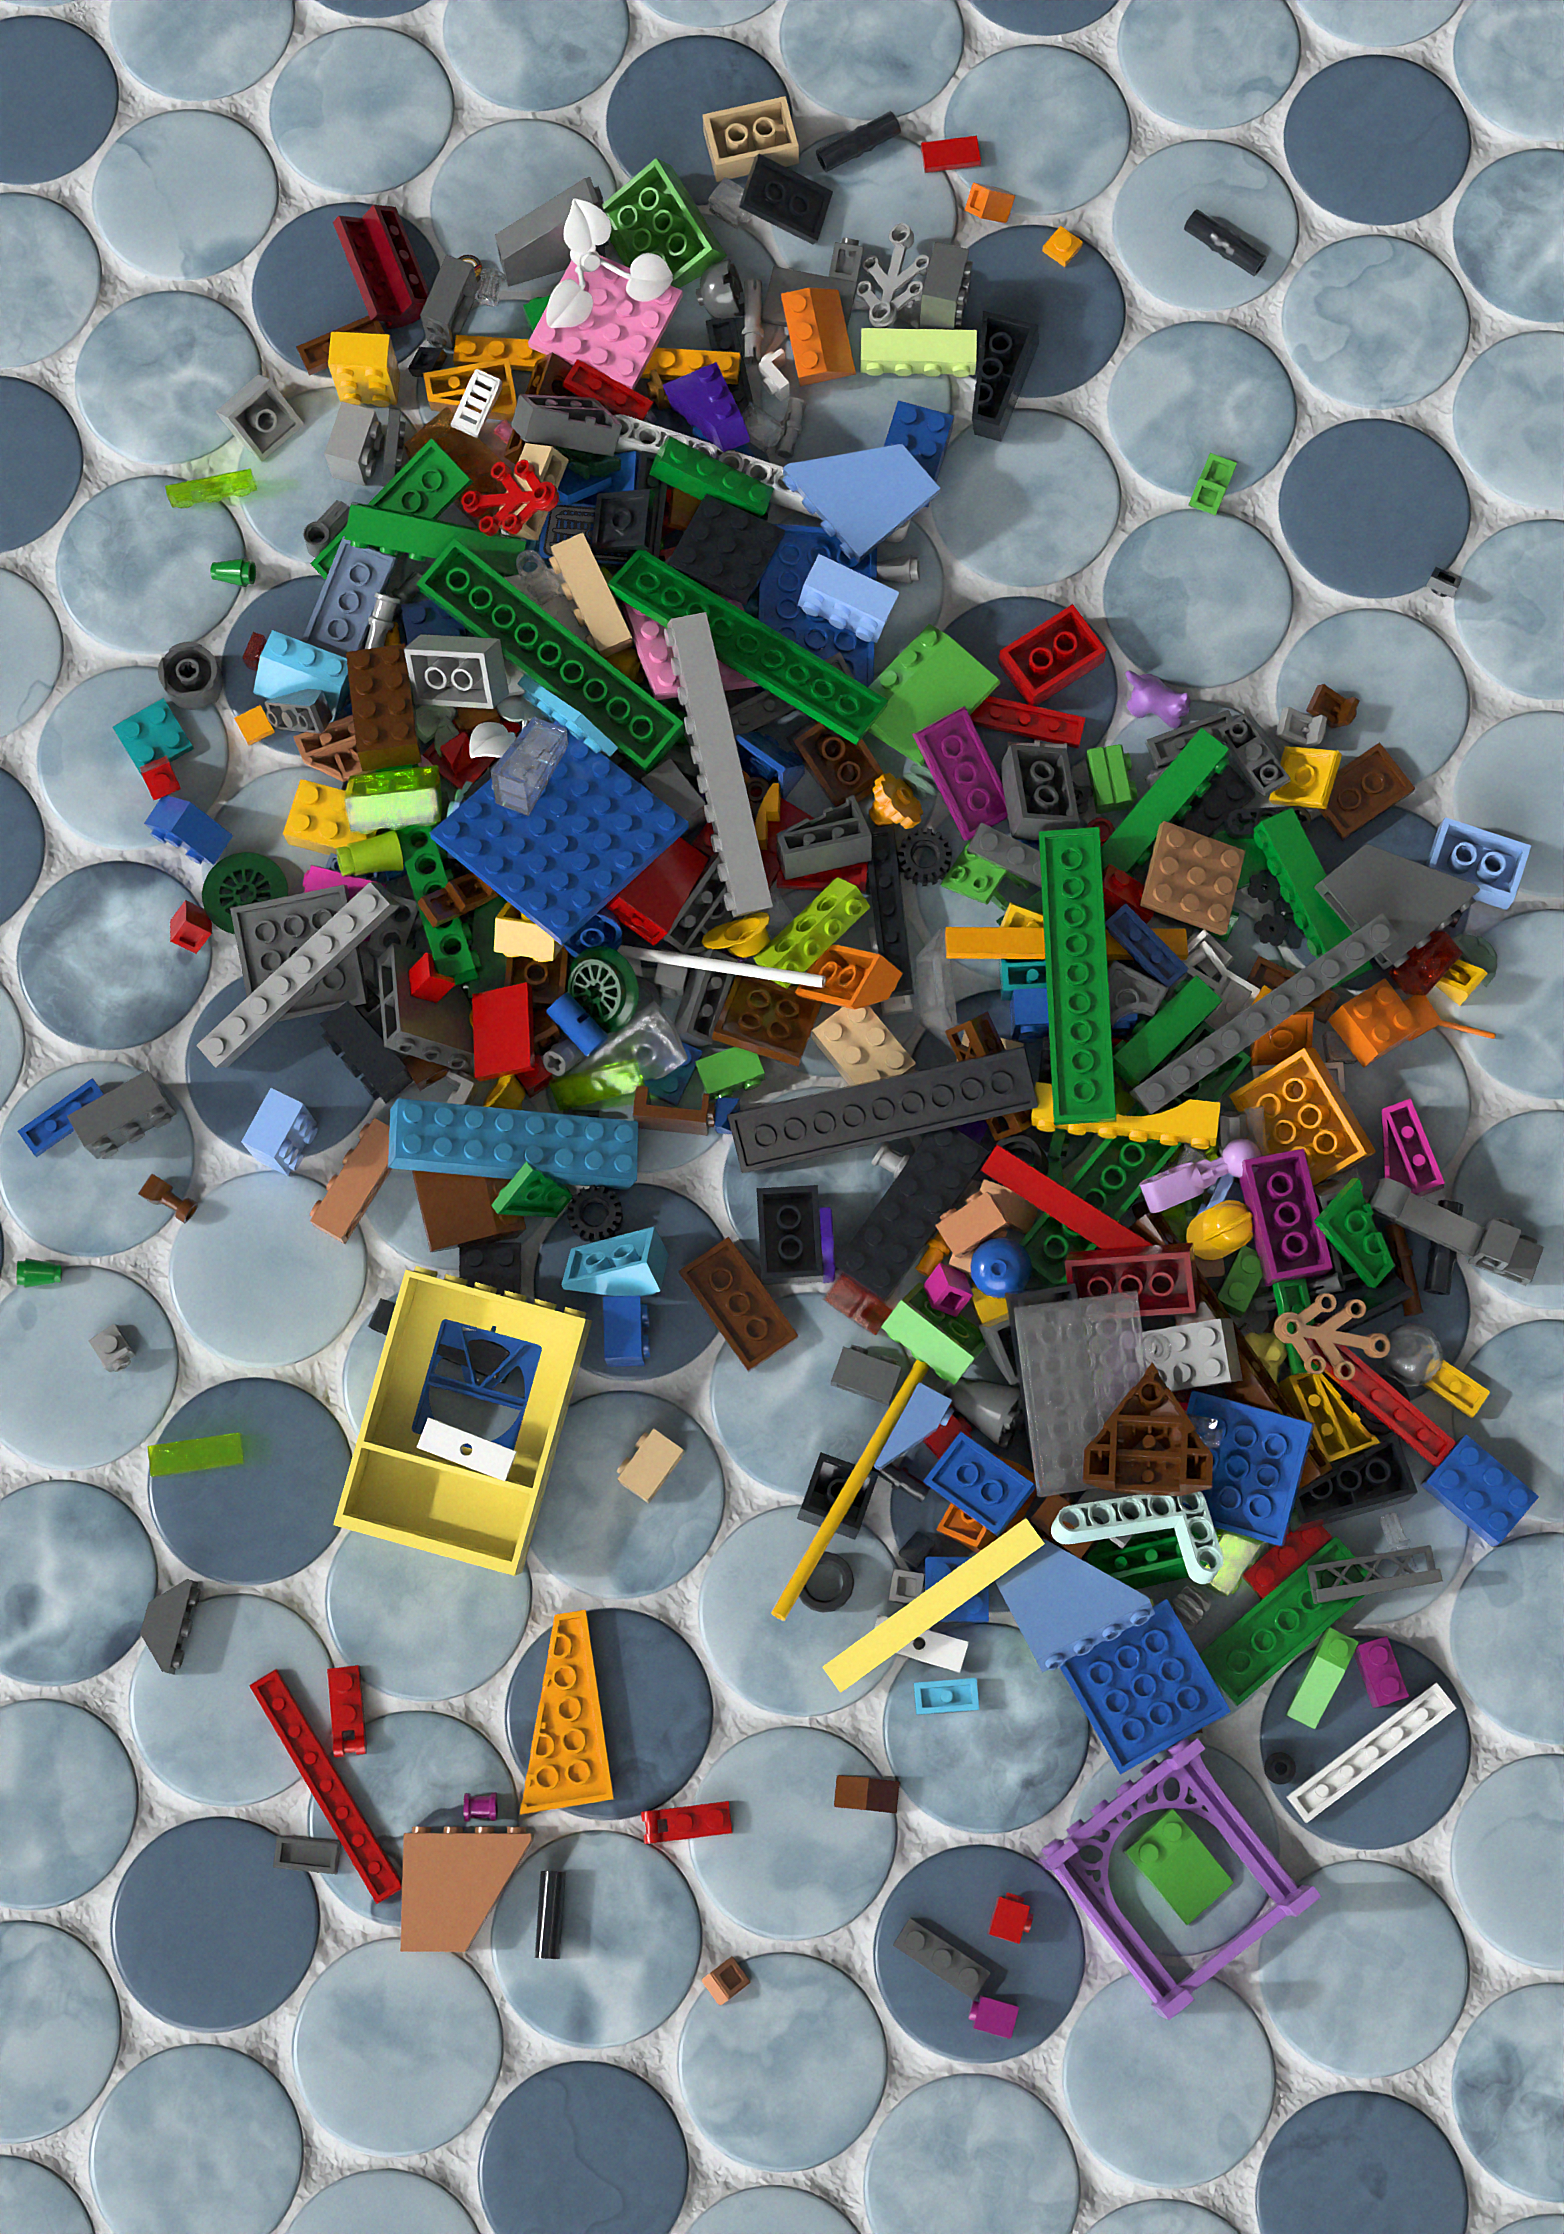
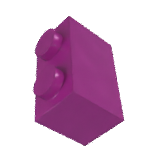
(1380, 1672)

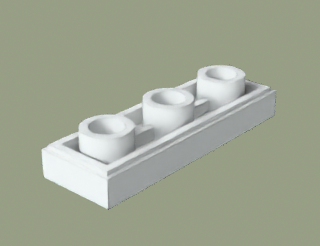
(449, 1442)
(938, 1649)

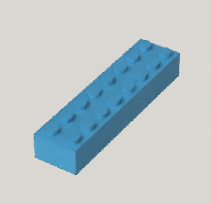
(501, 1140)

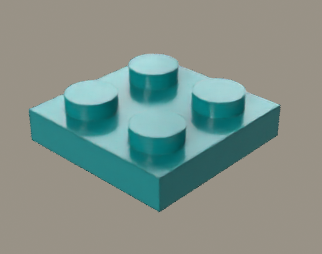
(153, 735)

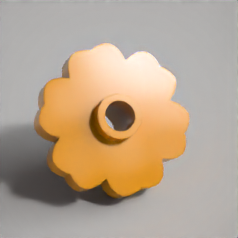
(894, 803)

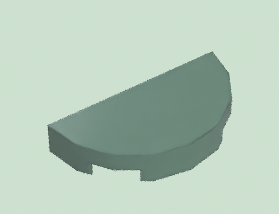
(1478, 953)

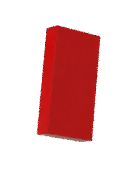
(950, 154)

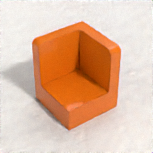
(989, 202)

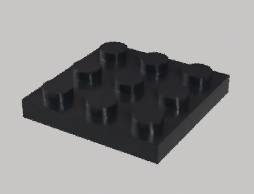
(726, 549)

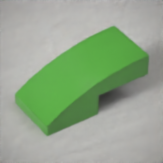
(1212, 484)

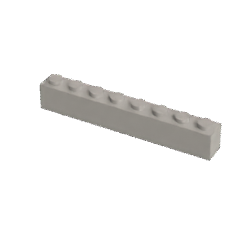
(298, 975)

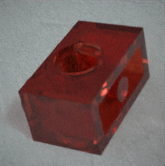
(1427, 964)

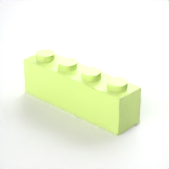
(918, 351)

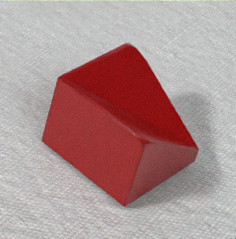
(457, 752)

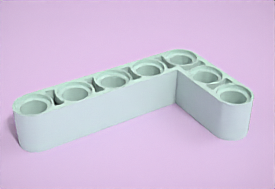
(1147, 1520)

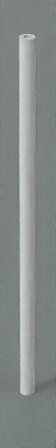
(723, 966)

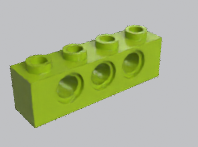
(814, 929)

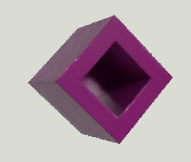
(993, 2016)

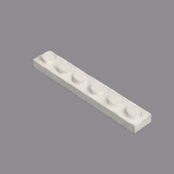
(1371, 1752)

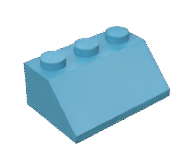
(294, 666)

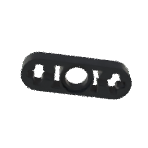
(1246, 815)

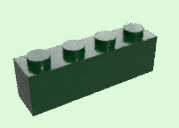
(493, 963)

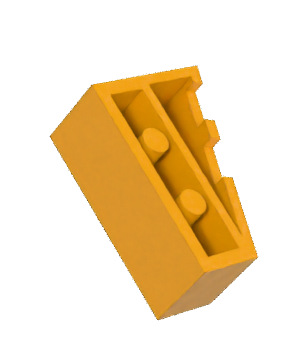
(448, 386)

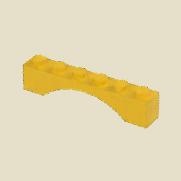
(1189, 1123)

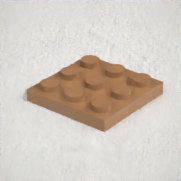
(1192, 878)

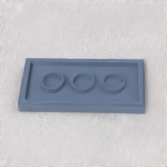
(348, 599)

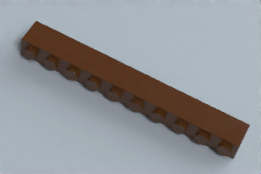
(1257, 1385)

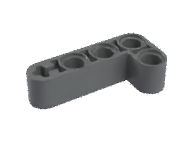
(1399, 1205)

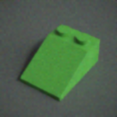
(1178, 1866)

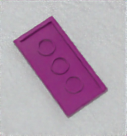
(963, 771)

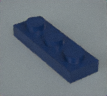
(1145, 946)

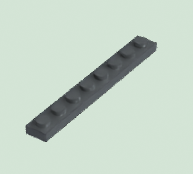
(1025, 863)

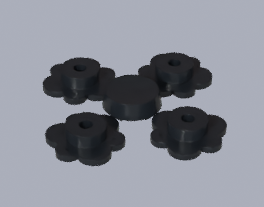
(1282, 908)

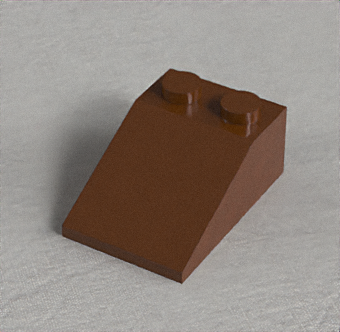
(835, 762)

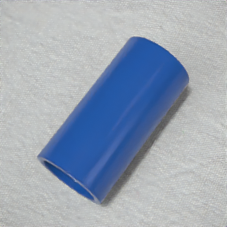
(577, 1024)

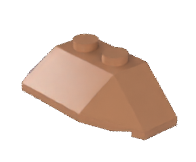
(332, 750)

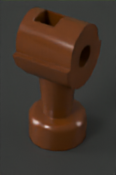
(159, 1192)

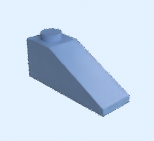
(918, 1421)

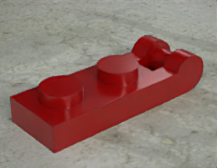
(347, 1710)
(688, 1822)

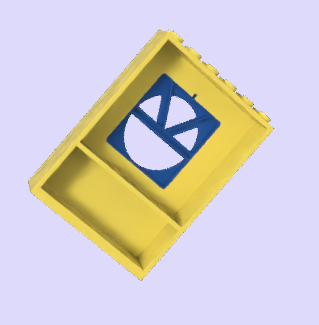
(435, 1502)

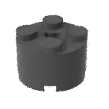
(189, 691)

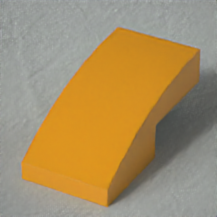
(768, 811)

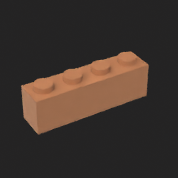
(356, 1184)

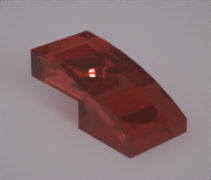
(857, 1305)

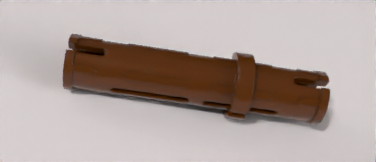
(1404, 1269)

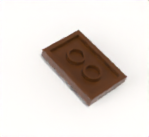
(1365, 791)

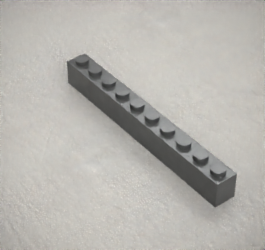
(1264, 1015)

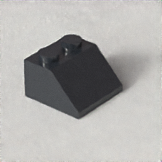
(825, 1486)

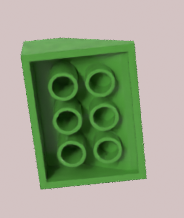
(660, 218)
(925, 685)

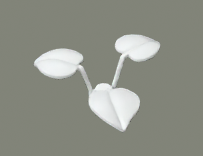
(582, 231)
(493, 738)

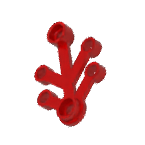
(542, 497)

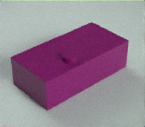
(1283, 1217)

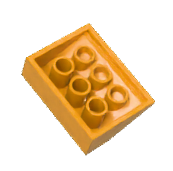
(1309, 1113)

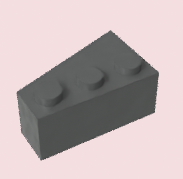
(566, 423)

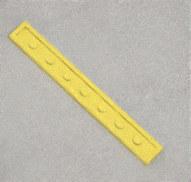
(933, 1605)

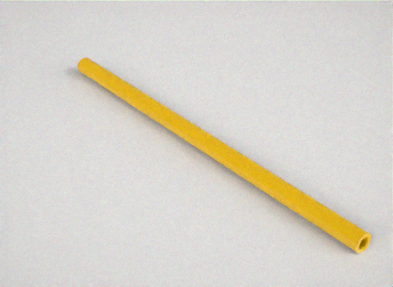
(848, 1492)

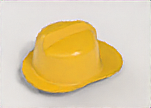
(740, 937)
(505, 1094)
(1220, 1230)

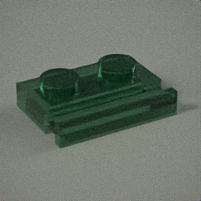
(590, 463)

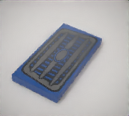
(568, 521)

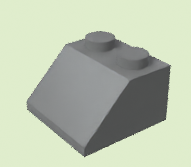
(260, 417)

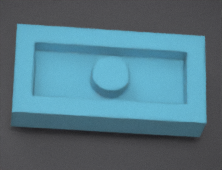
(946, 1696)

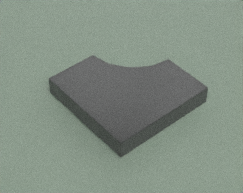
(1132, 993)

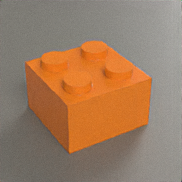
(1374, 1023)

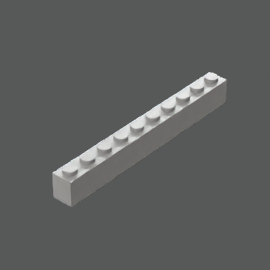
(719, 765)

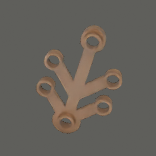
(1327, 1335)

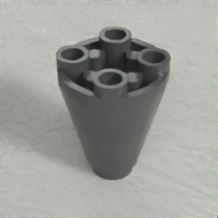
(989, 1407)

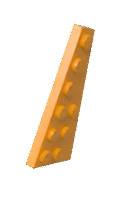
(568, 1740)

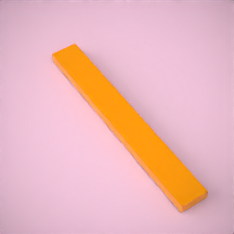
(1029, 943)

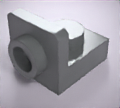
(846, 260)

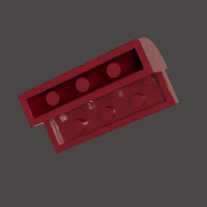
(383, 265)

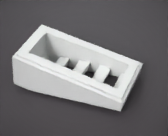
(478, 380)

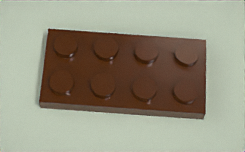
(738, 1304)

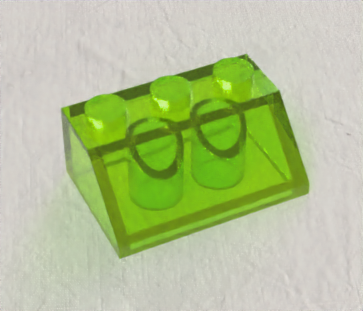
(394, 799)

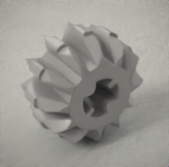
(1191, 1607)

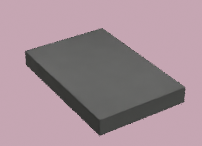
(789, 280)

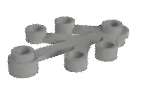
(884, 311)

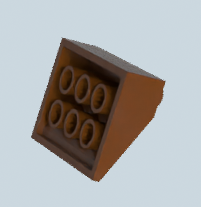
(460, 1211)

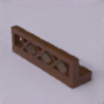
(983, 1041)

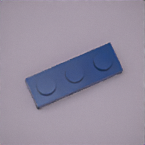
(53, 1123)

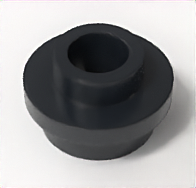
(1269, 1768)

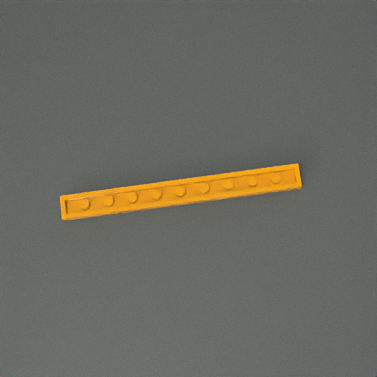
(668, 362)

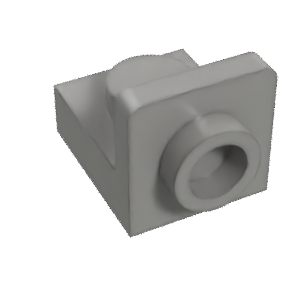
(466, 1091)
(112, 1349)

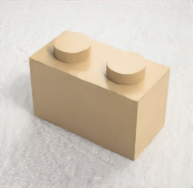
(650, 1465)

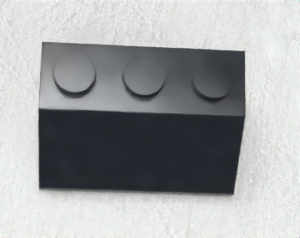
(1385, 1297)

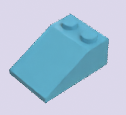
(618, 1265)

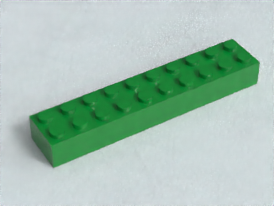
(551, 655)
(1117, 1167)

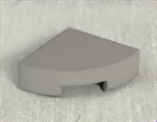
(444, 732)

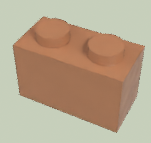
(972, 1224)

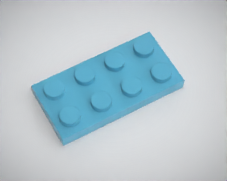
(557, 710)

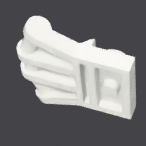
(1232, 989)

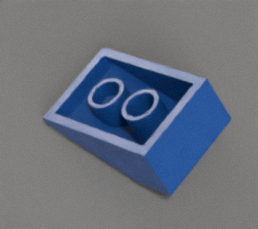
(765, 759)

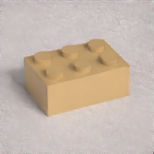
(748, 130)
(861, 1046)

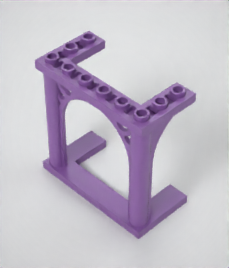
(1189, 1770)

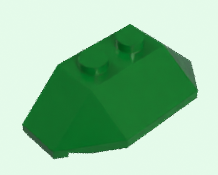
(1144, 1560)

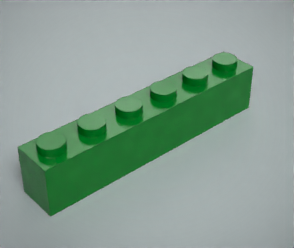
(428, 537)
(1165, 801)
(1298, 871)

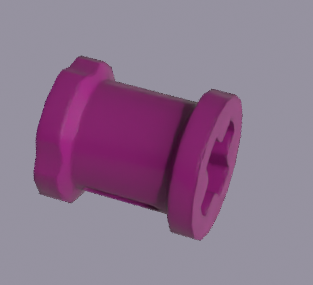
(480, 1807)

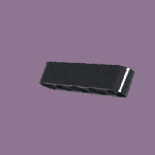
(483, 1355)

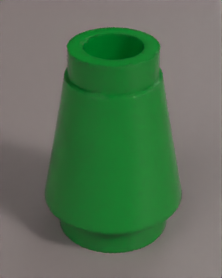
(236, 571)
(37, 1273)

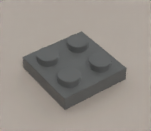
(394, 446)

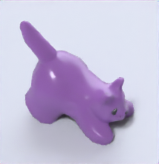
(1154, 697)

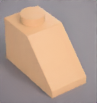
(1016, 1209)

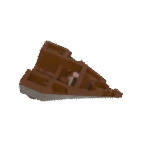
(1148, 1446)

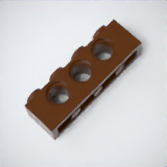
(545, 380)

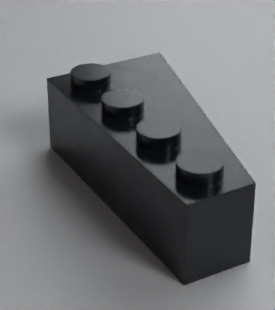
(1002, 367)
(1357, 1487)

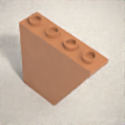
(454, 1883)

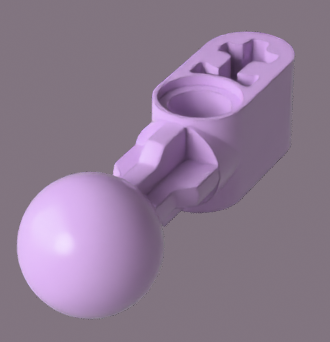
(1191, 1178)

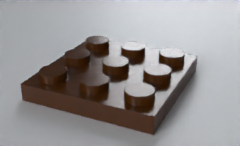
(767, 1019)

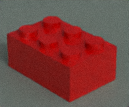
(1052, 656)

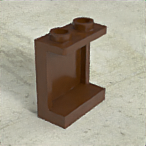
(671, 1118)

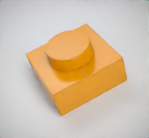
(1062, 246)

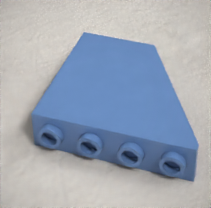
(862, 494)
(1068, 1605)

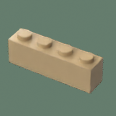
(591, 596)

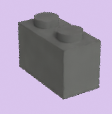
(866, 1374)

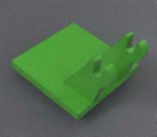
(979, 879)

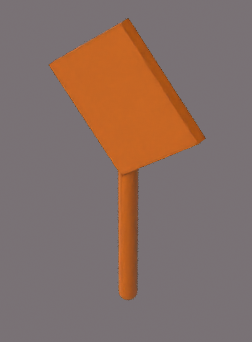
(1429, 1019)

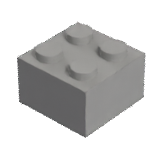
(354, 444)

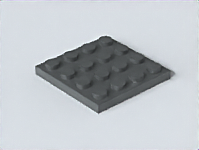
(277, 928)

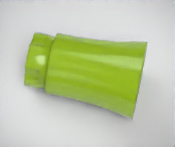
(371, 855)

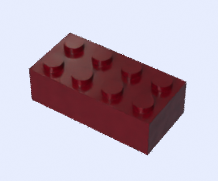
(1159, 1273)

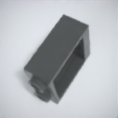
(449, 302)

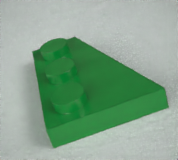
(532, 1194)
(1353, 1233)

